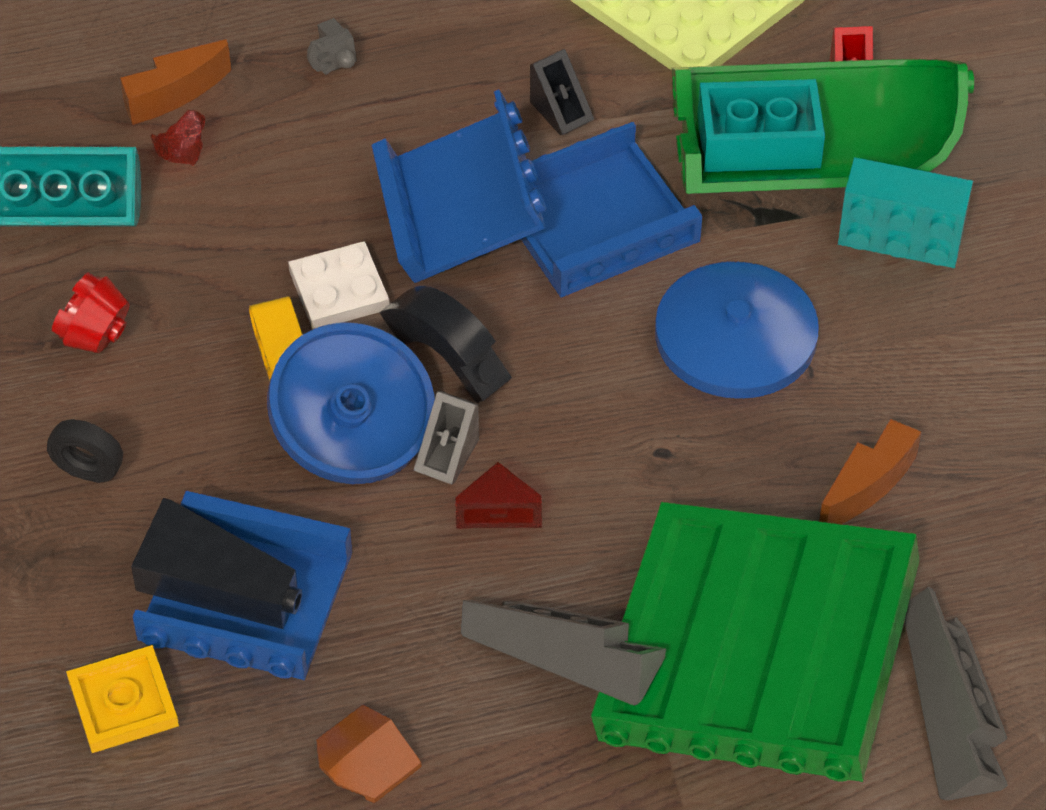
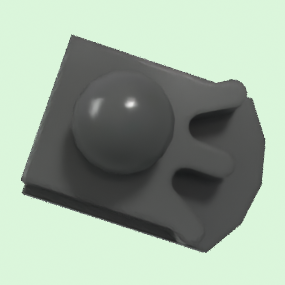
(332, 49)

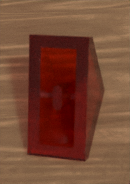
(498, 501)

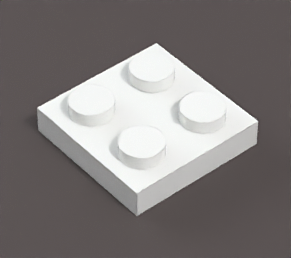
(338, 285)

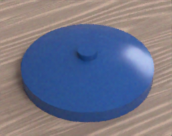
(736, 330)
(350, 403)

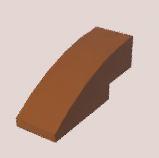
(175, 80)
(870, 473)

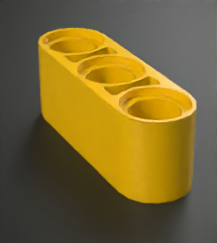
(274, 329)

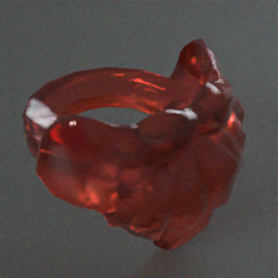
(182, 140)

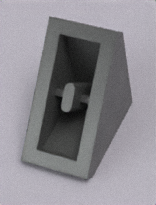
(448, 438)

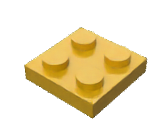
(122, 699)

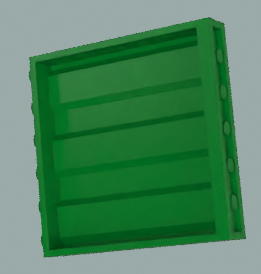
(769, 639)

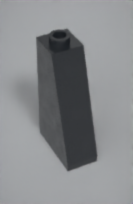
(213, 569)

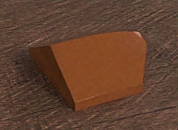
(366, 754)

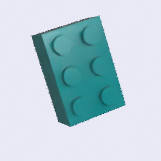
(760, 125)
(904, 212)

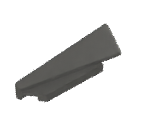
(566, 644)
(954, 702)

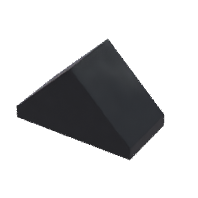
(558, 93)

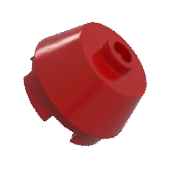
(92, 315)

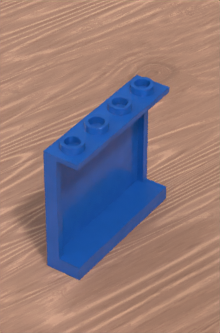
(605, 212)

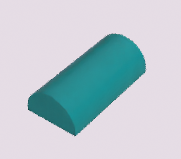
(69, 187)

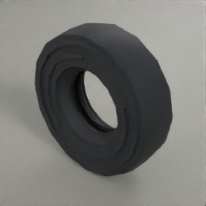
(82, 434)

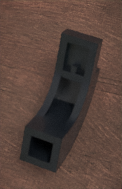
(453, 332)

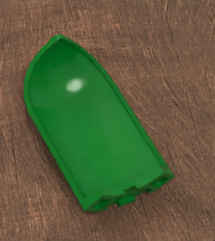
(870, 110)

